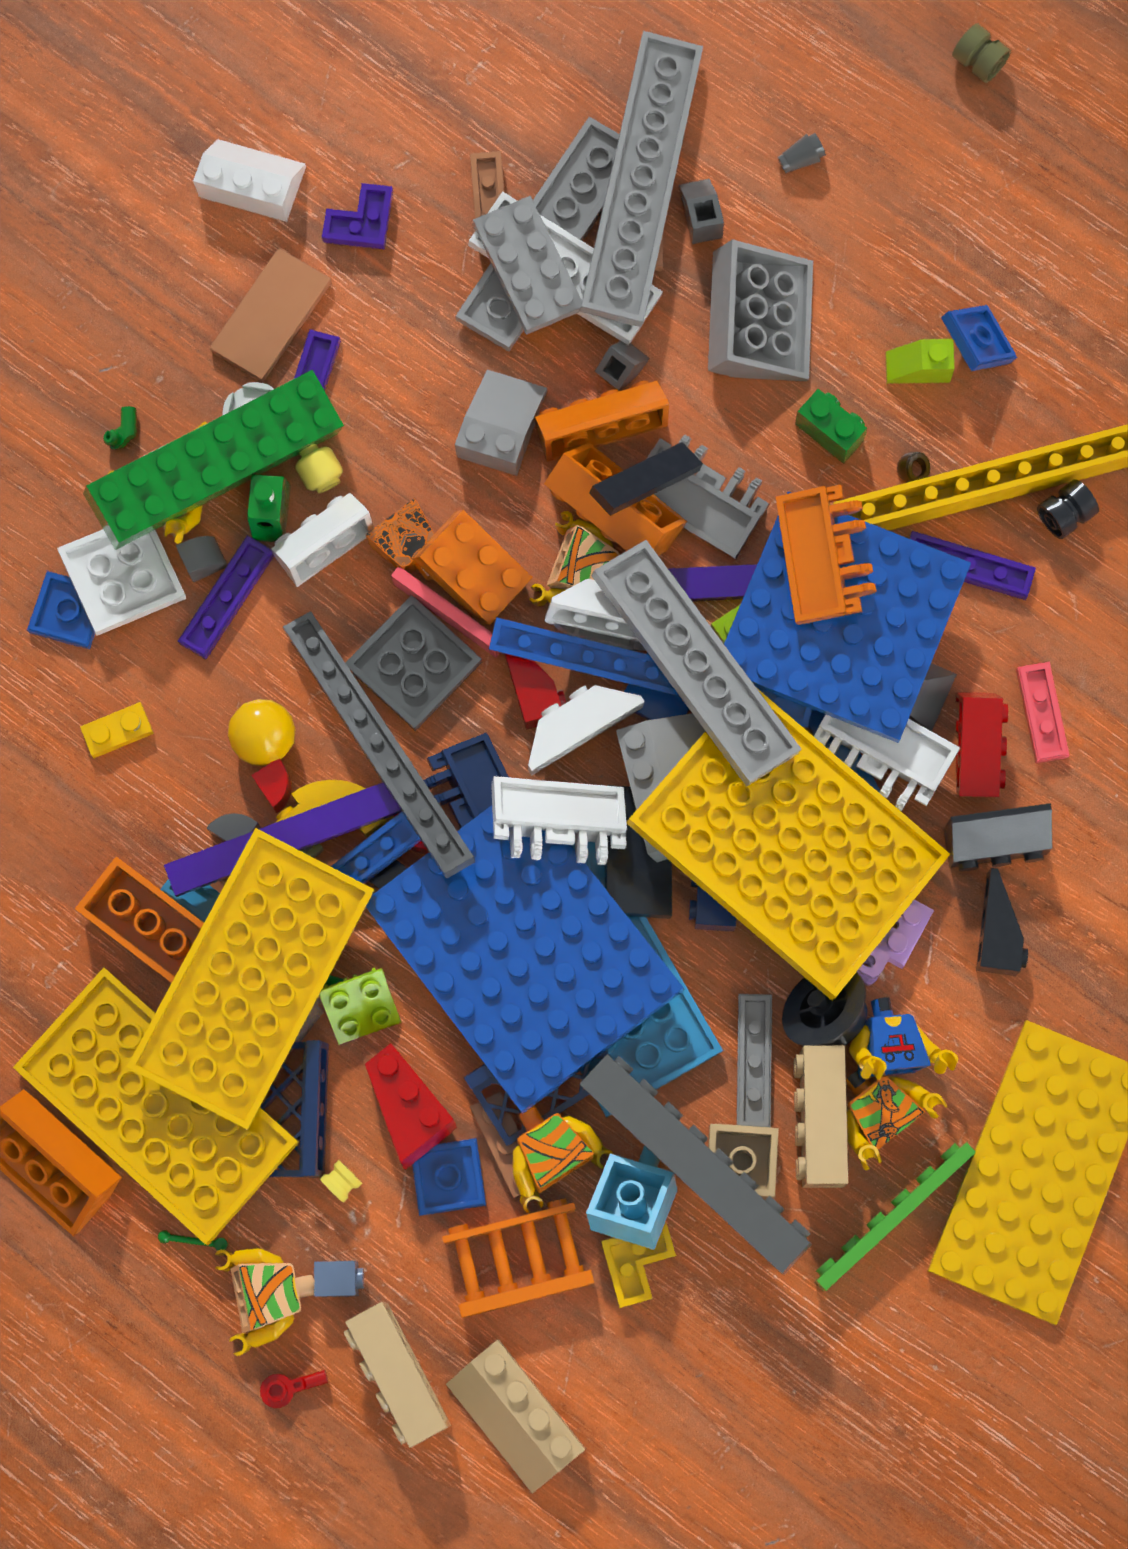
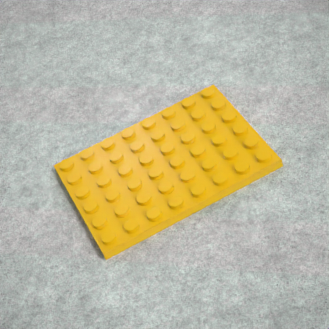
(795, 856)

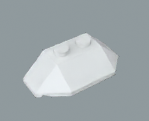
(590, 615)
(578, 721)

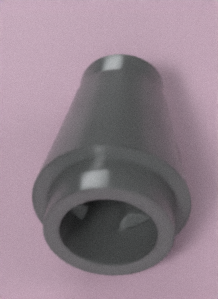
(802, 153)

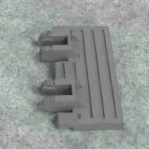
(708, 510)

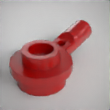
(279, 1390)

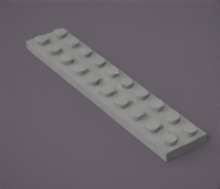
(641, 179)

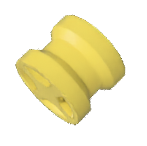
(340, 1181)

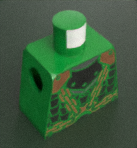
(268, 504)

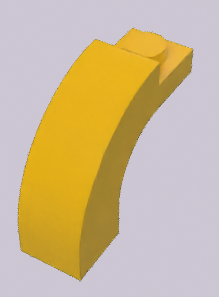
(323, 792)

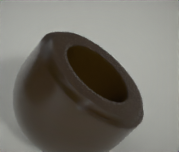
(904, 466)

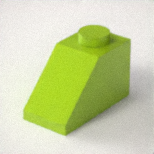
(921, 362)

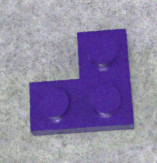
(366, 226)

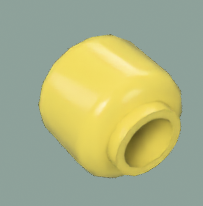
(319, 468)

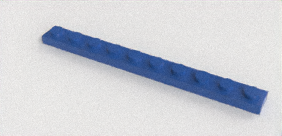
(600, 660)

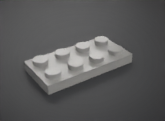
(528, 264)

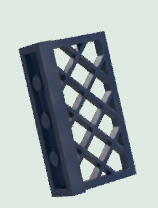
(482, 1078)
(313, 1108)

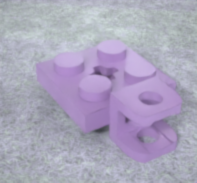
(897, 943)

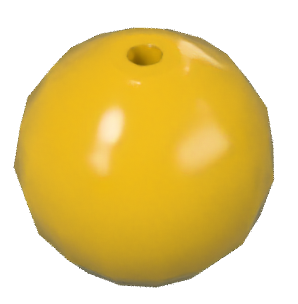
(261, 732)

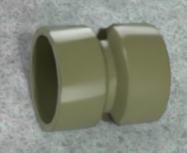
(981, 53)

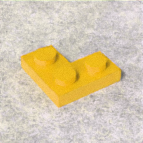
(627, 1269)

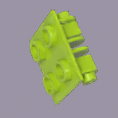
(359, 1005)

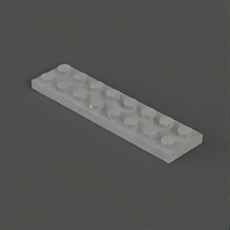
(571, 200)
(696, 662)

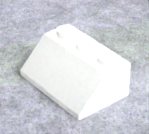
(248, 179)
(323, 538)

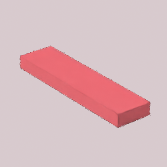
(443, 609)

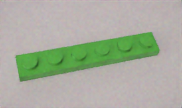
(904, 1204)

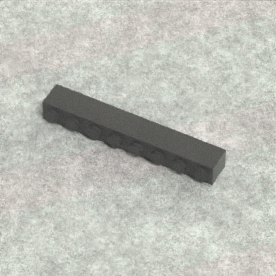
(696, 1165)

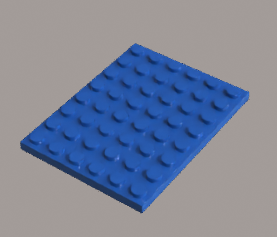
(524, 957)

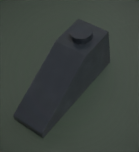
(1000, 934)

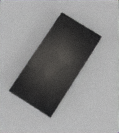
(635, 878)

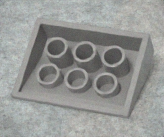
(760, 313)
(652, 752)

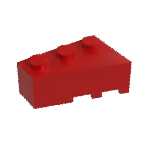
(980, 744)
(408, 1106)

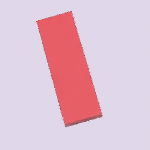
(1042, 712)

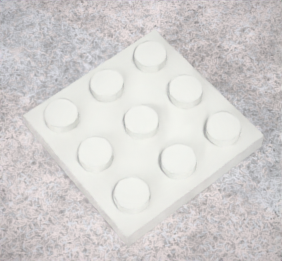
(120, 582)

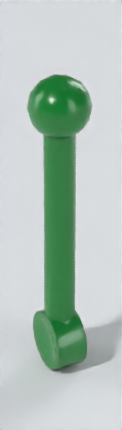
(165, 1236)

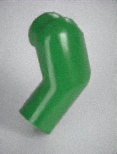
(125, 432)

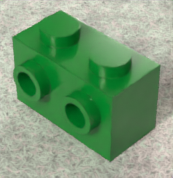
(831, 425)

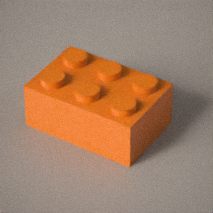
(472, 567)

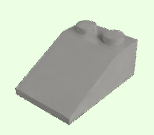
(500, 422)

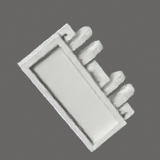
(917, 758)
(564, 810)

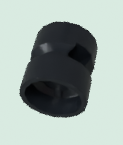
(1072, 506)

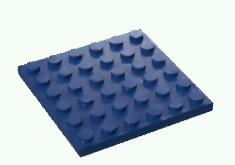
(857, 664)

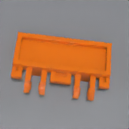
(816, 550)

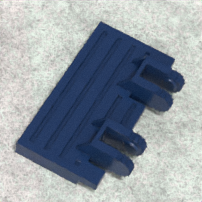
(470, 774)

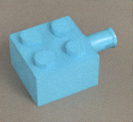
(632, 1199)

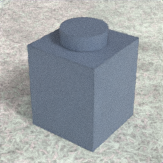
(338, 1279)

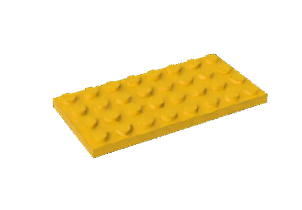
(251, 979)
(170, 1145)
(1037, 1174)

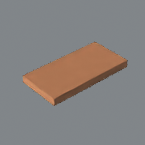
(270, 315)

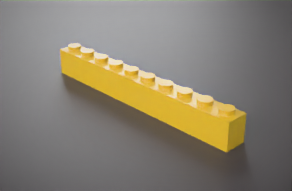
(995, 480)

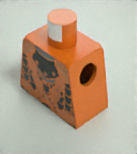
(402, 537)

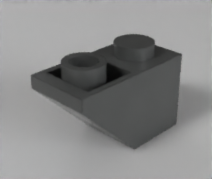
(702, 211)

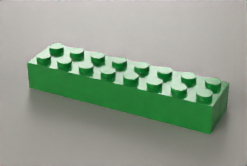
(212, 459)

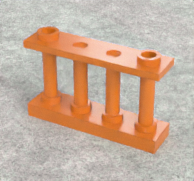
(508, 1291)

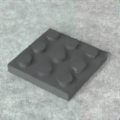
(413, 663)

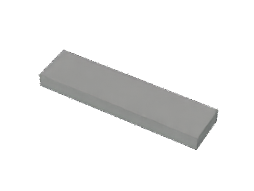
(754, 1060)

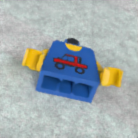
(895, 1045)

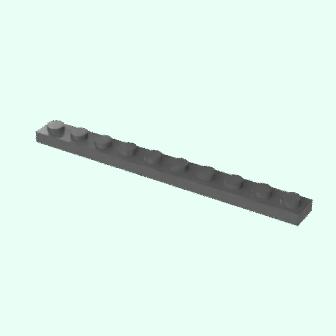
(379, 745)

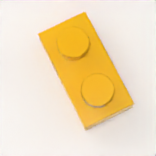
(117, 730)

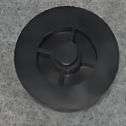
(818, 1021)

